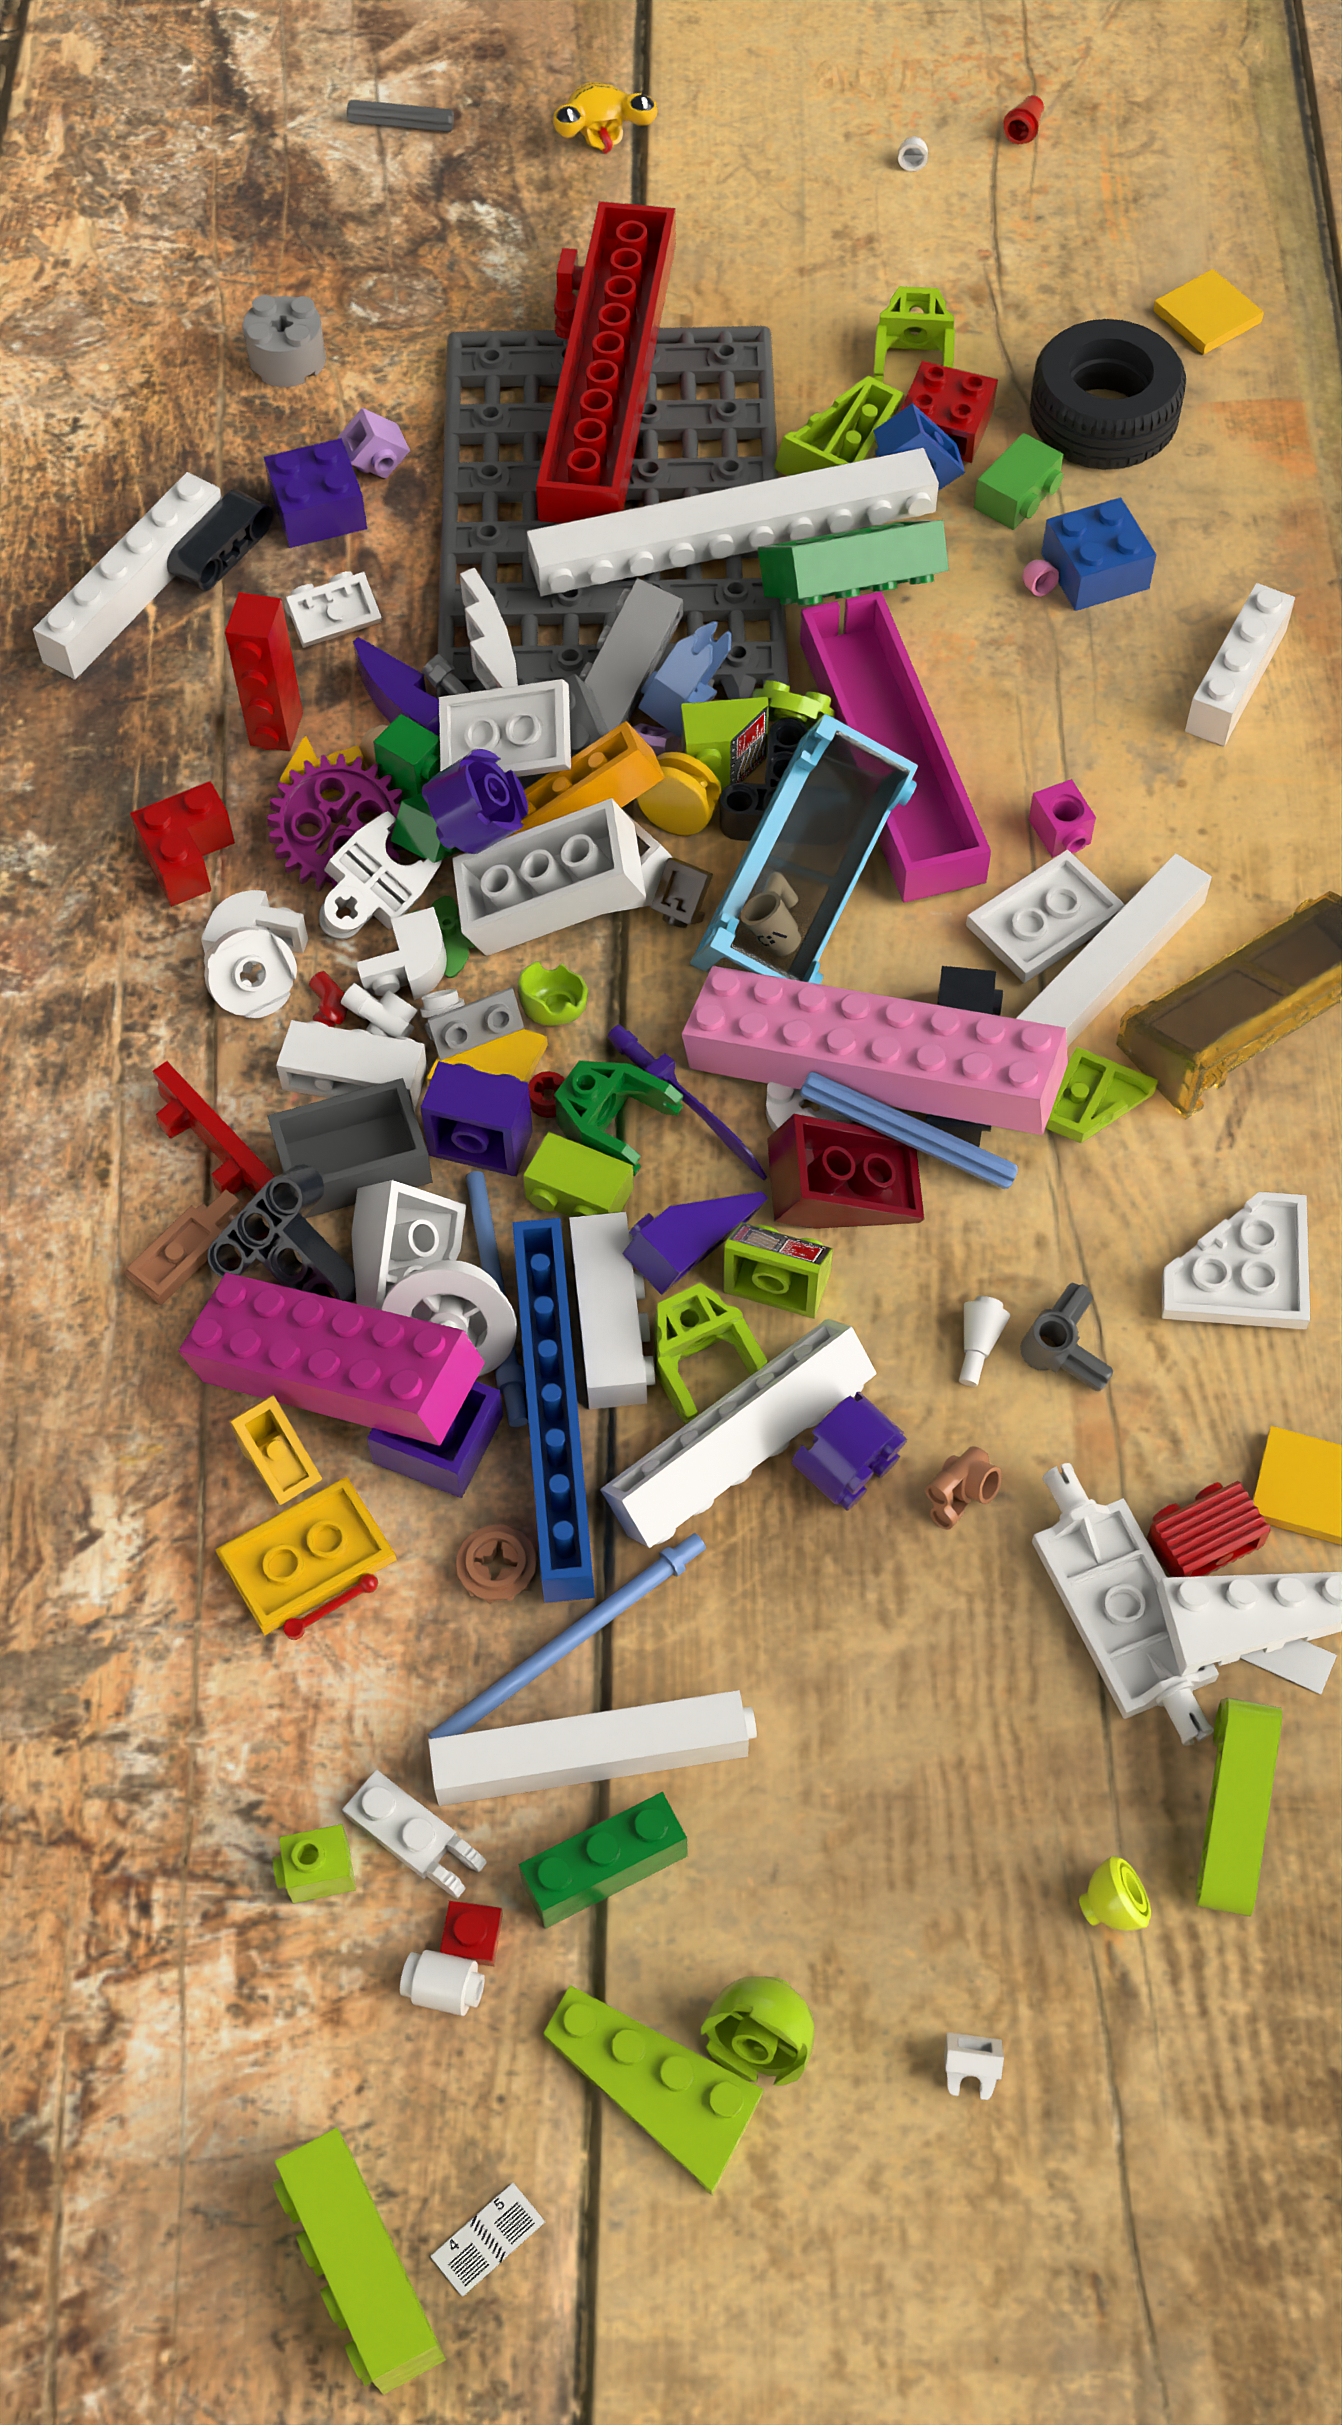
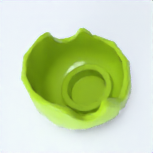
(552, 995)

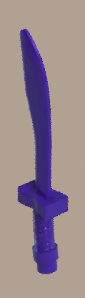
(664, 1069)

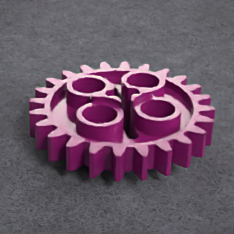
(305, 805)

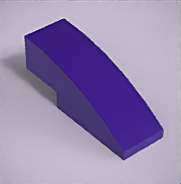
(396, 687)

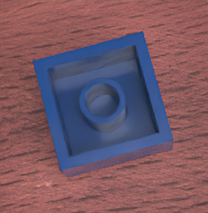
(1098, 553)

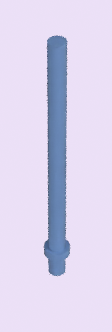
(670, 1562)

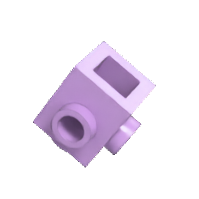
(374, 443)

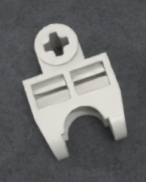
(371, 881)

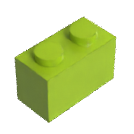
(576, 1179)

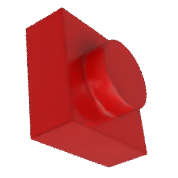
(472, 1932)

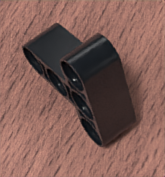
(745, 803)
(287, 1232)

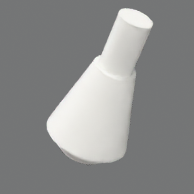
(982, 1327)

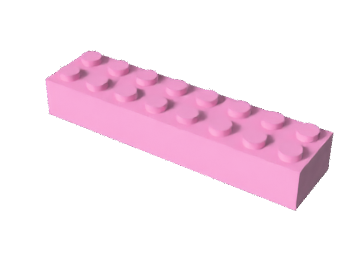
(880, 1046)

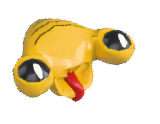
(599, 114)

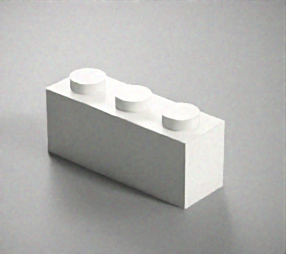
(341, 1061)

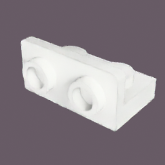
(332, 608)

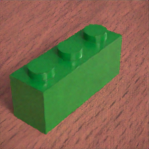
(603, 1860)

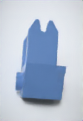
(685, 676)

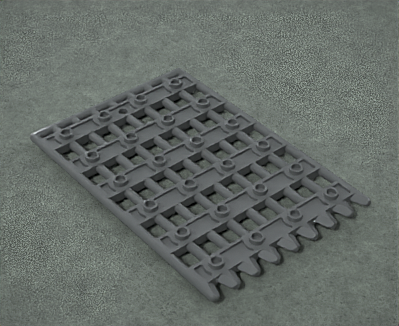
(537, 360)

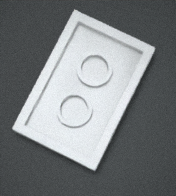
(517, 723)
(1045, 916)

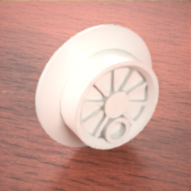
(460, 1298)

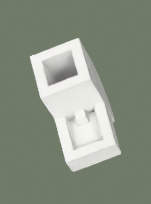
(250, 910)
(416, 963)

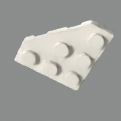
(1246, 1268)

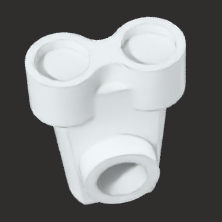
(387, 1017)

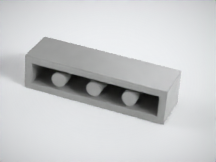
(631, 649)

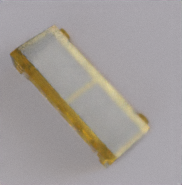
(1238, 1004)

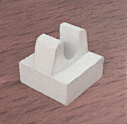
(973, 2057)

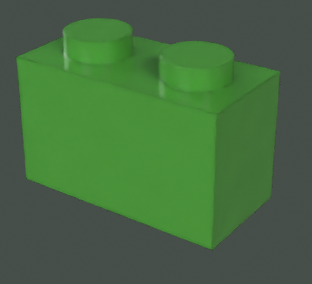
(1019, 481)

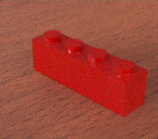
(264, 671)

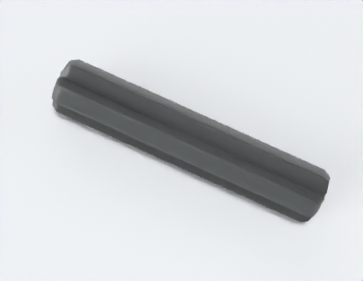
(400, 115)

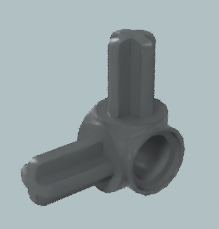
(1060, 1326)

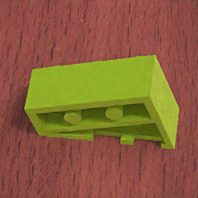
(842, 431)

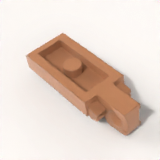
(182, 1248)

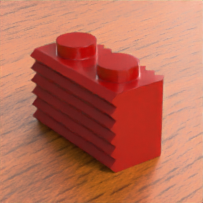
(1209, 1532)

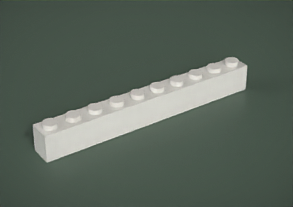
(731, 521)

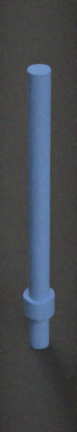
(509, 1375)

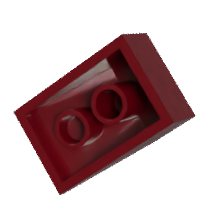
(841, 1176)

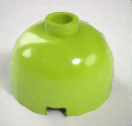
(761, 2029)

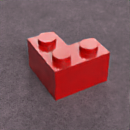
(178, 835)

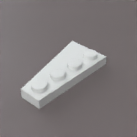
(1240, 1614)

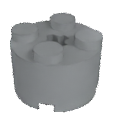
(284, 339)

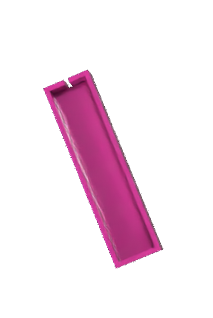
(874, 689)

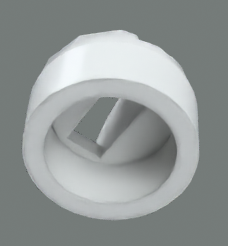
(913, 154)

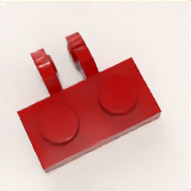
(568, 285)

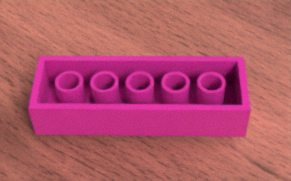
(333, 1357)

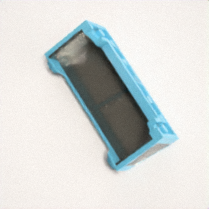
(818, 839)

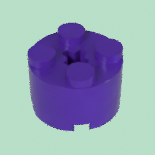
(475, 802)
(849, 1449)

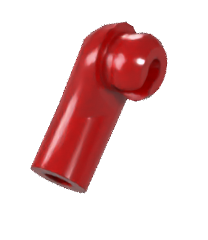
(330, 1008)

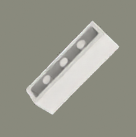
(1239, 664)
(609, 1312)

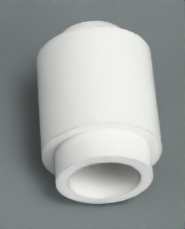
(442, 1982)

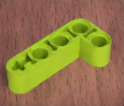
(1238, 1805)

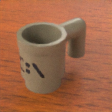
(769, 917)

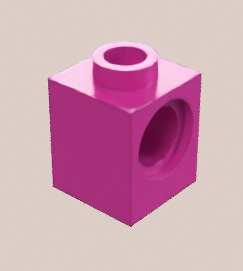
(1062, 818)

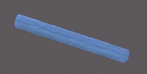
(909, 1130)

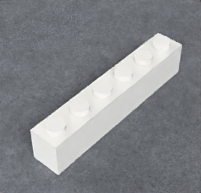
(122, 580)
(738, 1433)

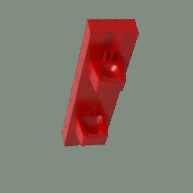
(189, 1110)

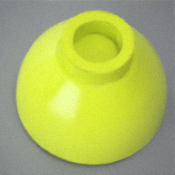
(1116, 1897)

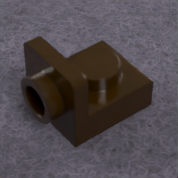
(681, 893)

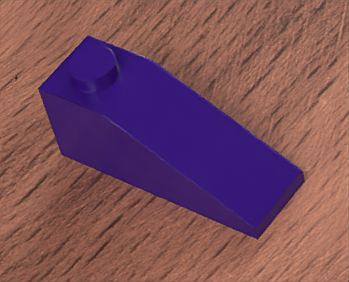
(685, 1235)

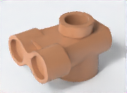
(960, 1482)

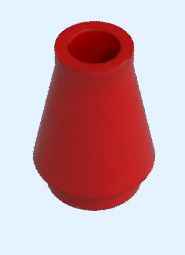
(1023, 121)

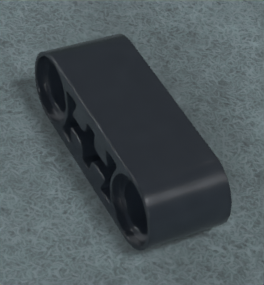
(220, 540)

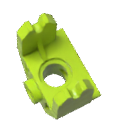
(896, 324)
(708, 1323)

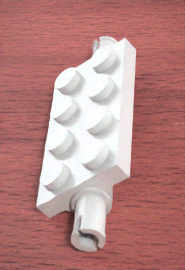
(1111, 1595)

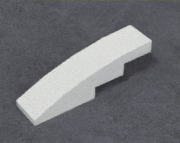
(490, 644)

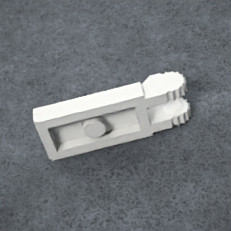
(410, 1832)

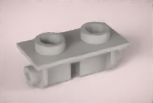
(475, 1023)

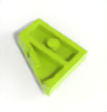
(1095, 1095)

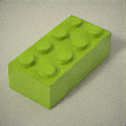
(356, 2254)

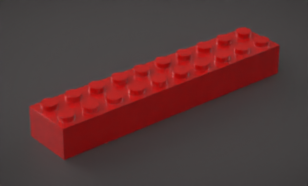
(607, 363)

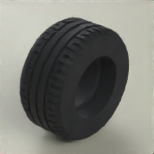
(1114, 358)

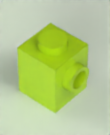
(315, 1864)

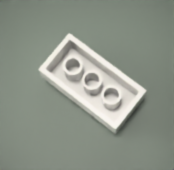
(549, 878)

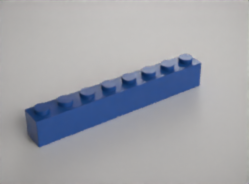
(553, 1412)

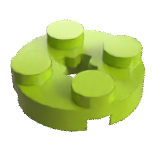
(790, 705)

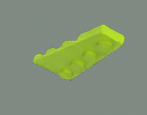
(667, 2089)

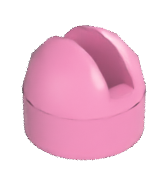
(1040, 577)

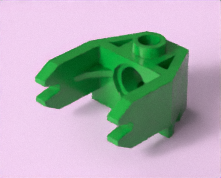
(595, 1095)

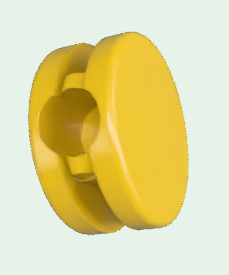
(684, 798)

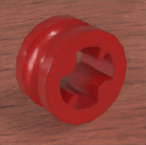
(537, 1085)

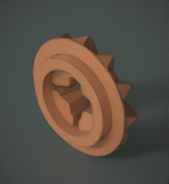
(482, 1547)

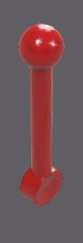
(295, 1628)

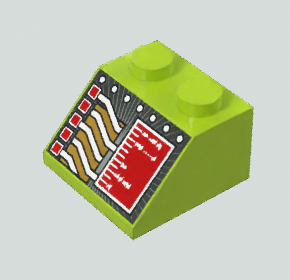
(726, 736)
(776, 1268)

